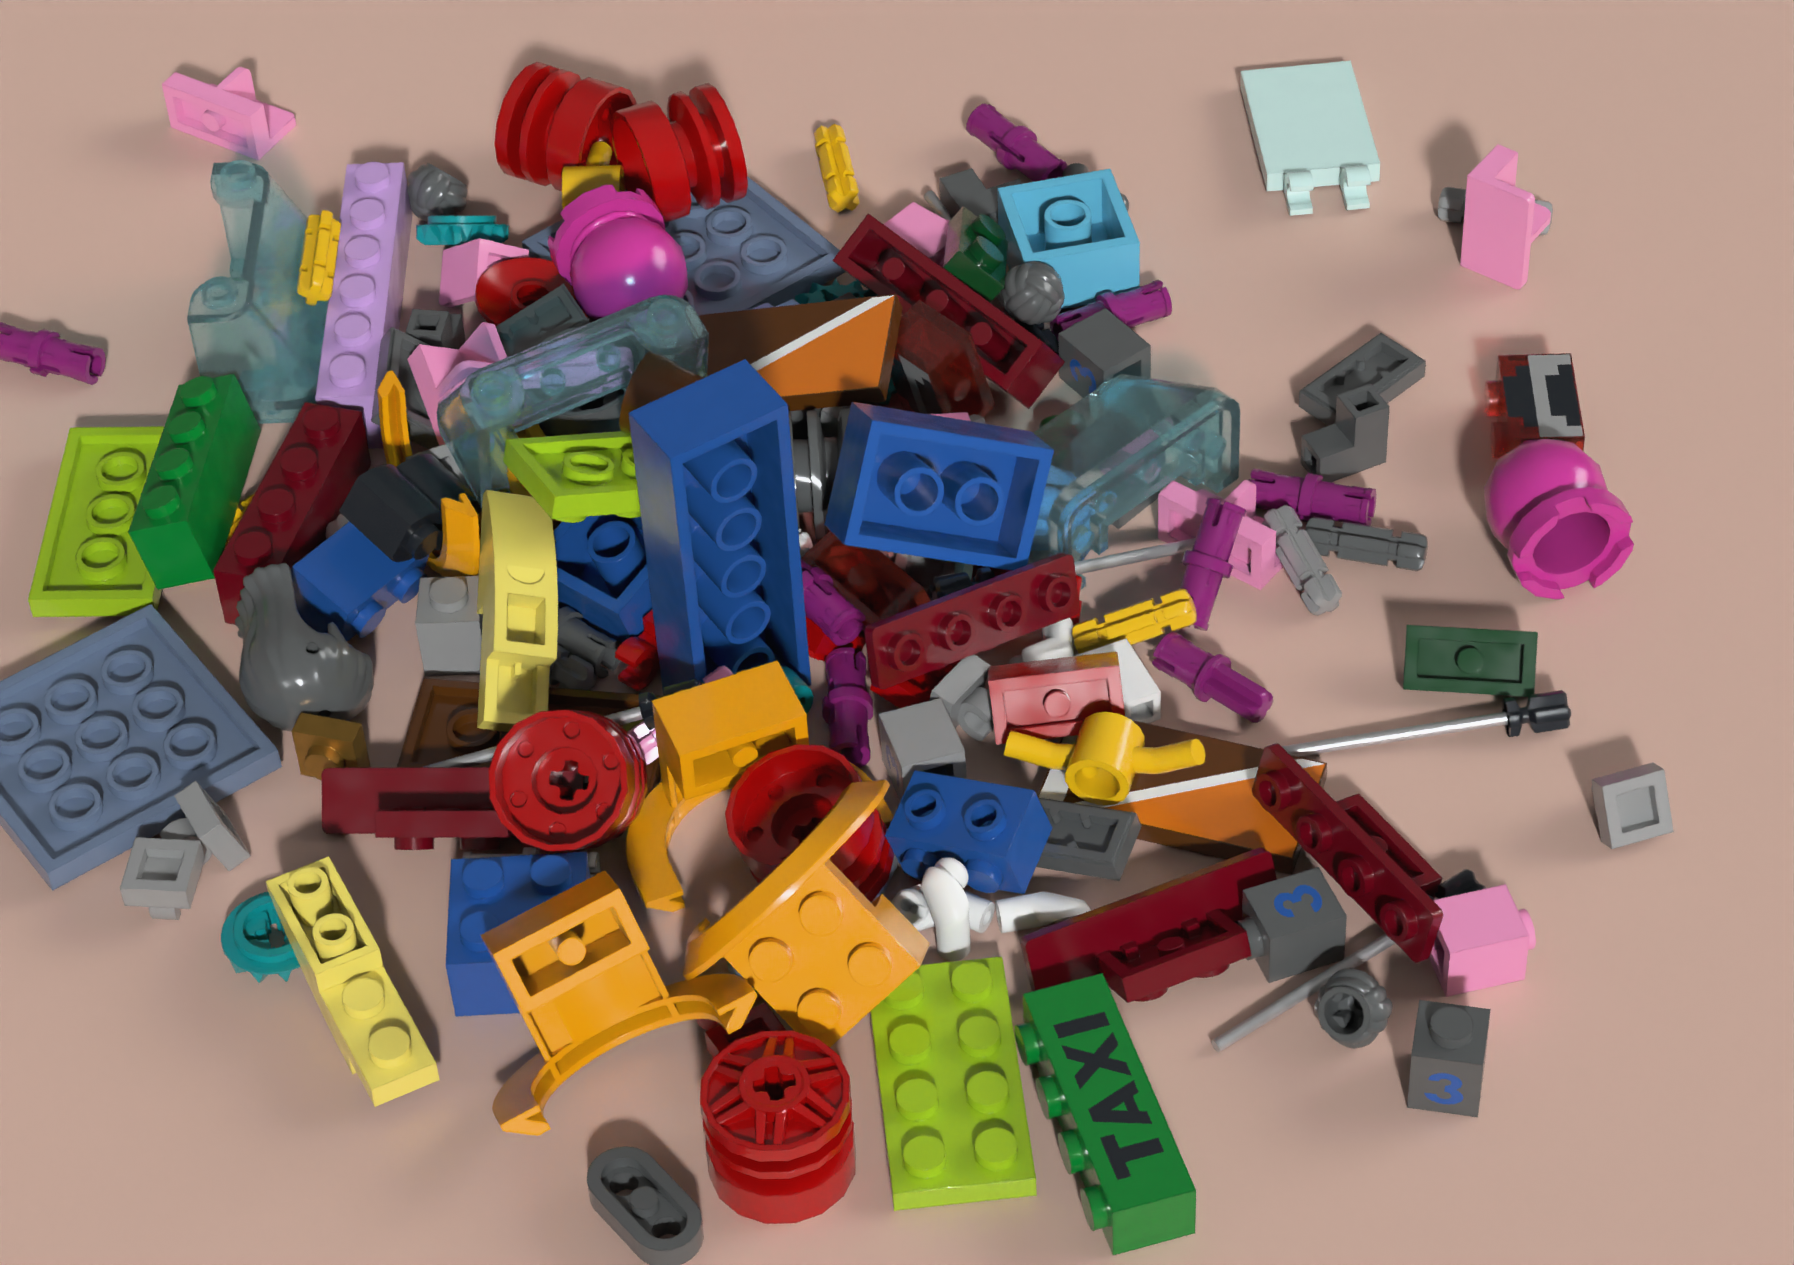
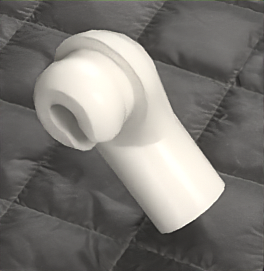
(948, 907)

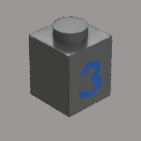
(1100, 351)
(1293, 924)
(1448, 1058)

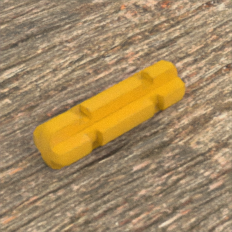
(836, 168)
(318, 257)
(1137, 622)

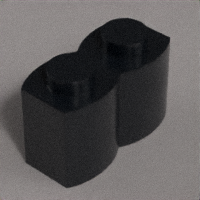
(402, 506)

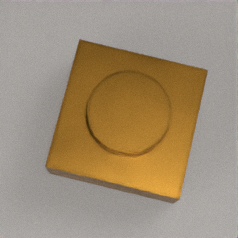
(328, 743)

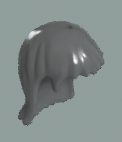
(288, 663)

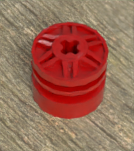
(553, 121)
(681, 153)
(529, 785)
(787, 798)
(778, 1126)

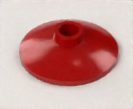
(514, 286)

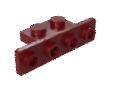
(971, 620)
(416, 805)
(1355, 850)
(1154, 935)

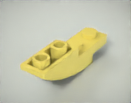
(517, 608)
(351, 982)

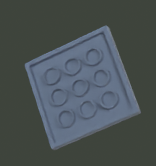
(740, 253)
(109, 738)

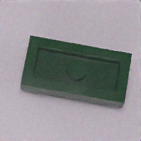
(976, 253)
(1470, 660)

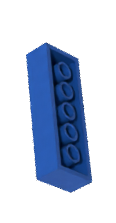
(721, 527)

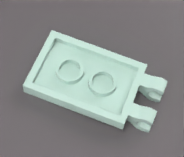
(1311, 132)

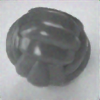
(435, 193)
(1033, 293)
(1353, 1008)

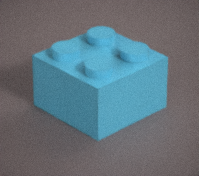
(1076, 229)

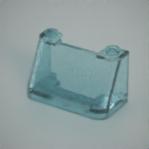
(255, 317)
(558, 377)
(1123, 449)

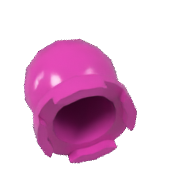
(616, 251)
(1556, 517)

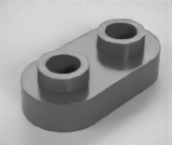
(650, 1211)

